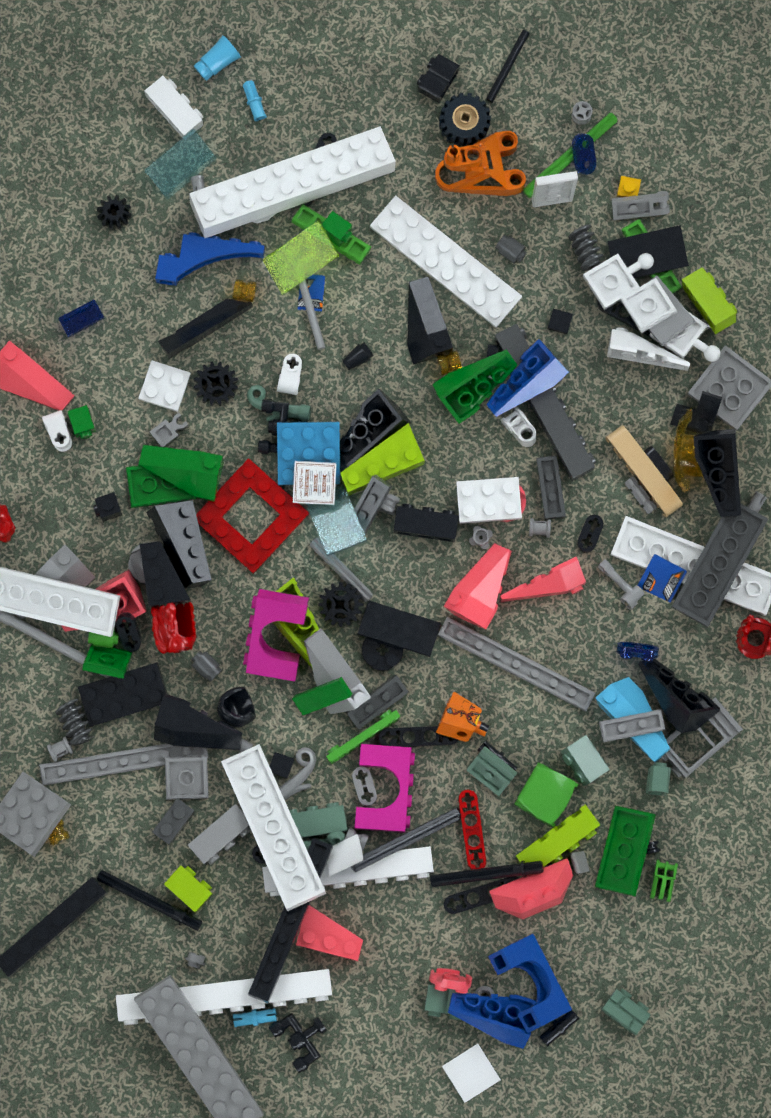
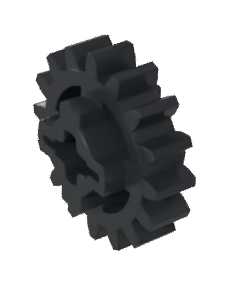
(210, 390)
(348, 597)

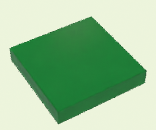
(107, 661)

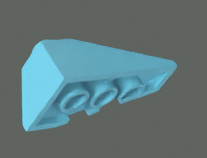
(627, 699)

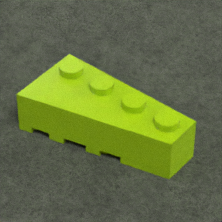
(387, 460)
(297, 633)
(561, 838)

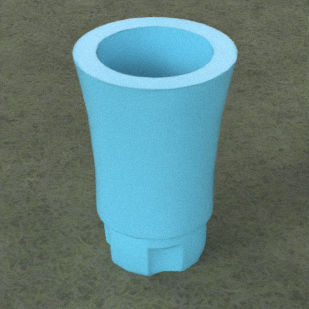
(217, 58)

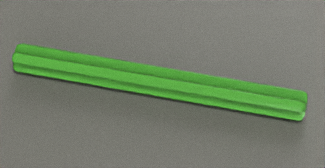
(566, 158)

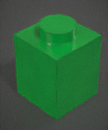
(337, 229)
(81, 422)

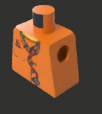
(461, 719)

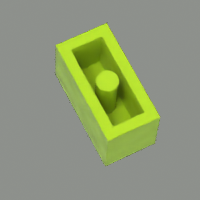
(188, 888)

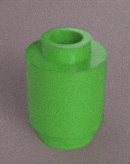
(103, 641)

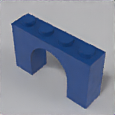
(550, 998)

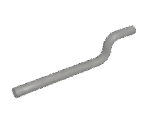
(311, 315)

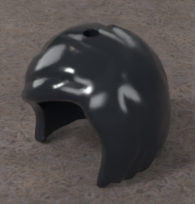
(236, 707)

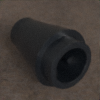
(358, 356)

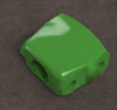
(545, 794)

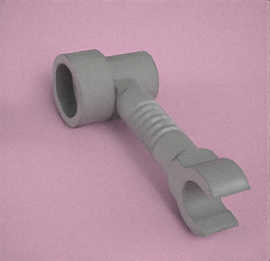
(631, 594)

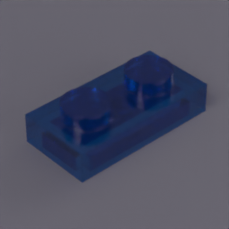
(81, 318)

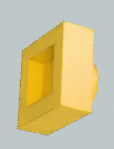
(628, 187)

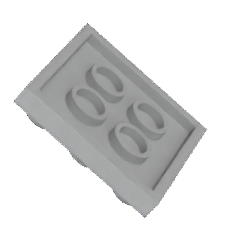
(737, 384)
(30, 813)

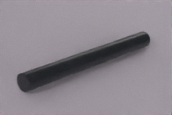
(507, 66)

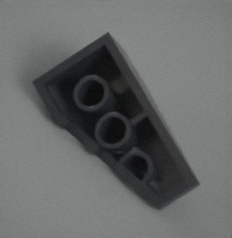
(426, 325)
(374, 424)
(719, 465)
(680, 703)
(187, 727)

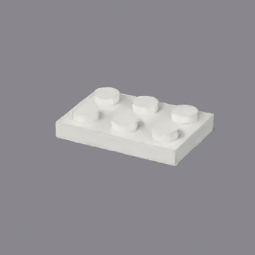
(489, 500)

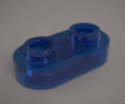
(584, 154)
(644, 651)

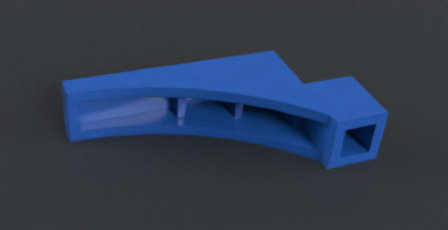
(200, 252)

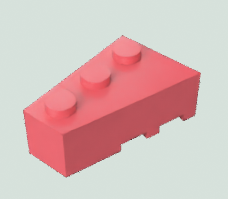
(327, 936)

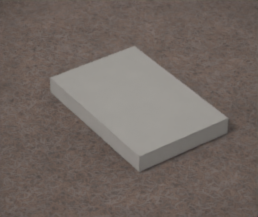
(675, 324)

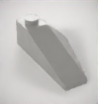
(66, 568)
(330, 665)

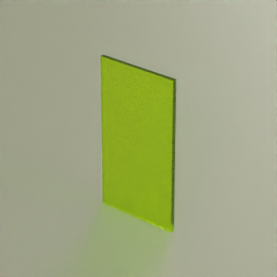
(300, 257)

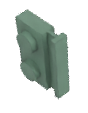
(491, 771)

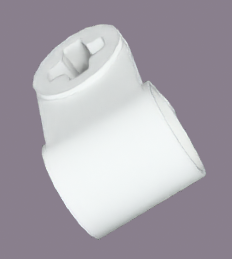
(290, 378)
(518, 424)
(57, 428)

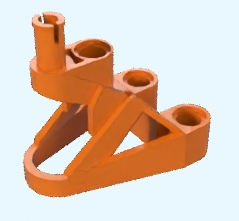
(457, 160)

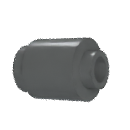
(511, 249)
(206, 665)

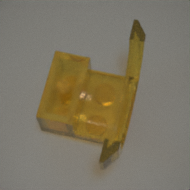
(684, 455)

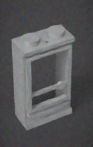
(723, 723)

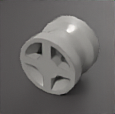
(580, 109)
(389, 504)

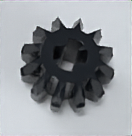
(106, 213)

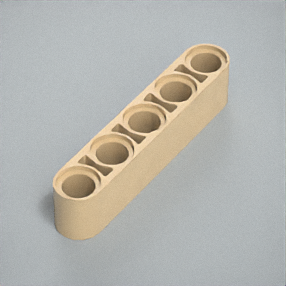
(646, 472)

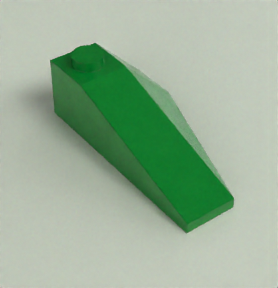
(470, 385)
(188, 469)

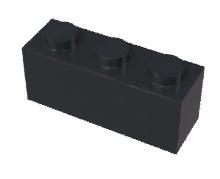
(426, 523)

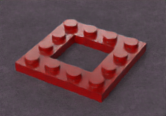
(289, 517)

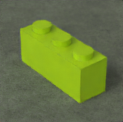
(709, 300)

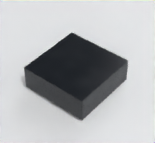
(560, 321)
(281, 765)

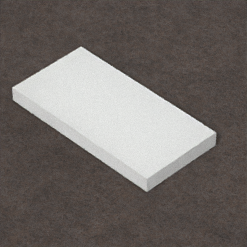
(554, 189)

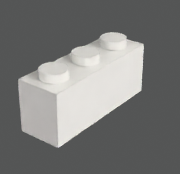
(174, 106)

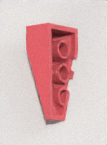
(29, 380)
(561, 580)
(478, 591)
(130, 599)

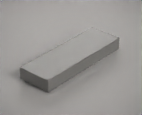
(632, 726)

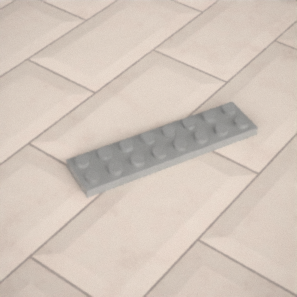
(196, 1051)

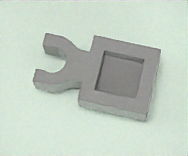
(166, 432)

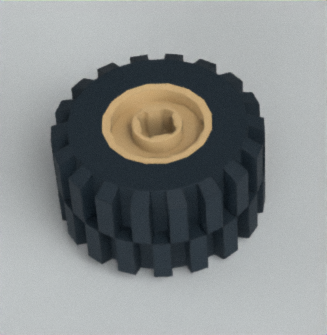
(464, 120)

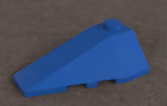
(534, 375)
(493, 1015)

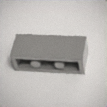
(220, 835)

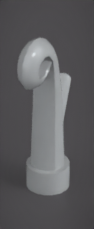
(294, 785)

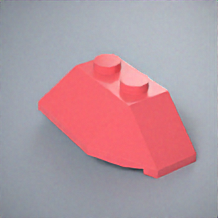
(535, 892)

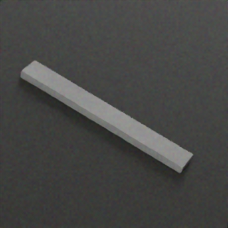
(516, 664)
(114, 763)

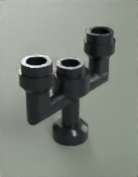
(270, 406)
(300, 1039)

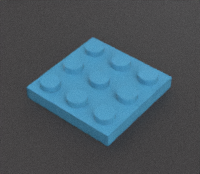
(306, 443)

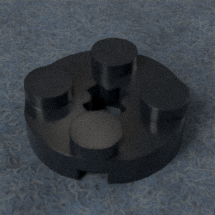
(378, 662)

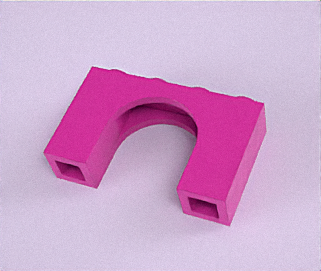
(262, 658)
(398, 762)

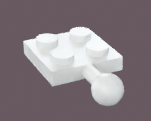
(614, 280)
(690, 337)

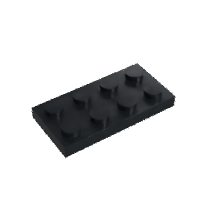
(120, 697)

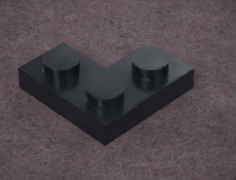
(703, 416)

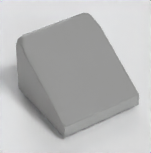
(579, 862)

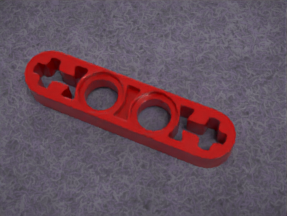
(472, 830)

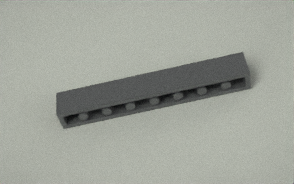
(551, 412)

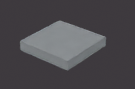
(186, 777)

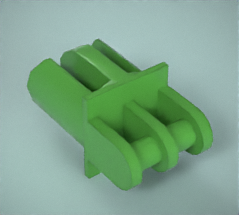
(666, 866)

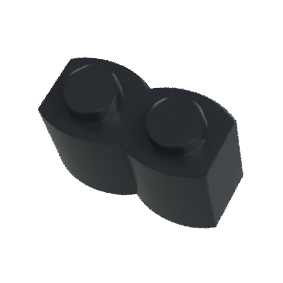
(438, 78)

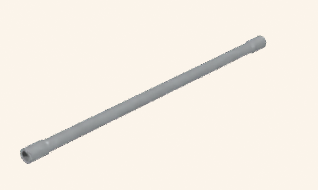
(10, 620)

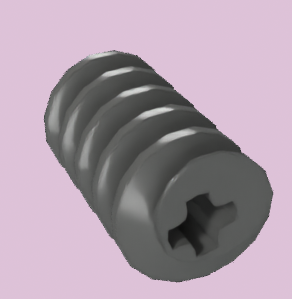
(585, 248)
(73, 723)

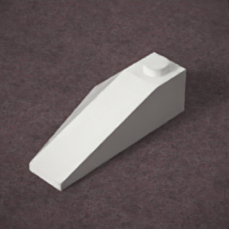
(634, 348)

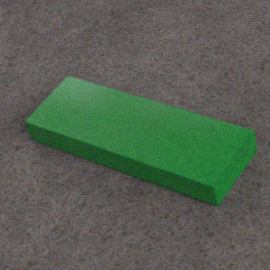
(322, 696)

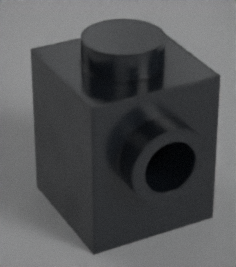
(107, 507)

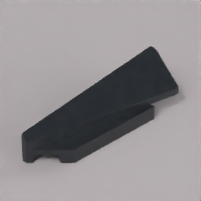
(203, 326)

